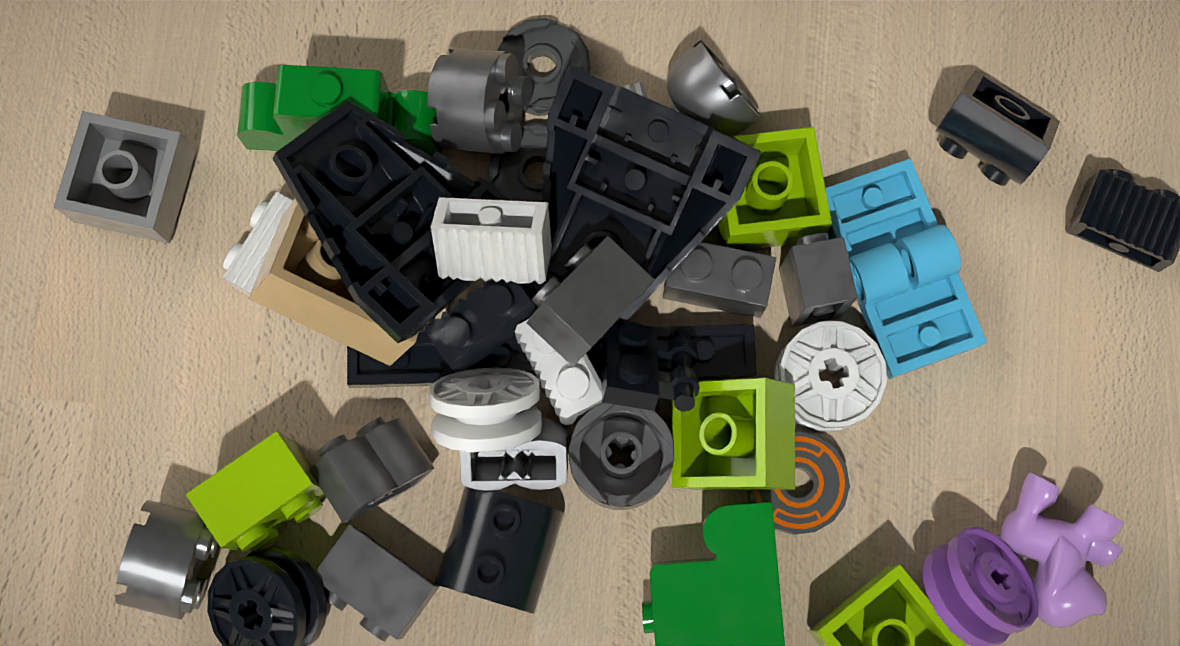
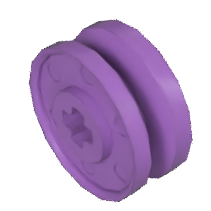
(980, 588)

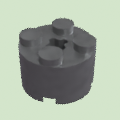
(478, 100)
(620, 426)
(165, 561)

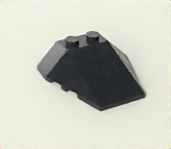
(634, 175)
(374, 213)

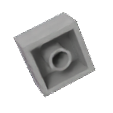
(125, 177)

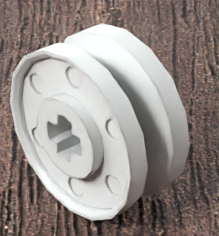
(842, 351)
(485, 409)

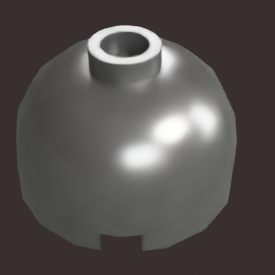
(708, 93)

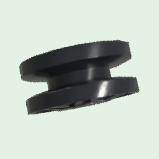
(267, 600)

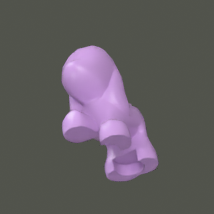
(1061, 548)

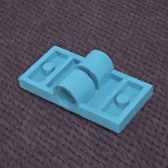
(903, 269)

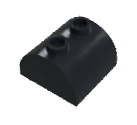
(997, 129)
(500, 548)

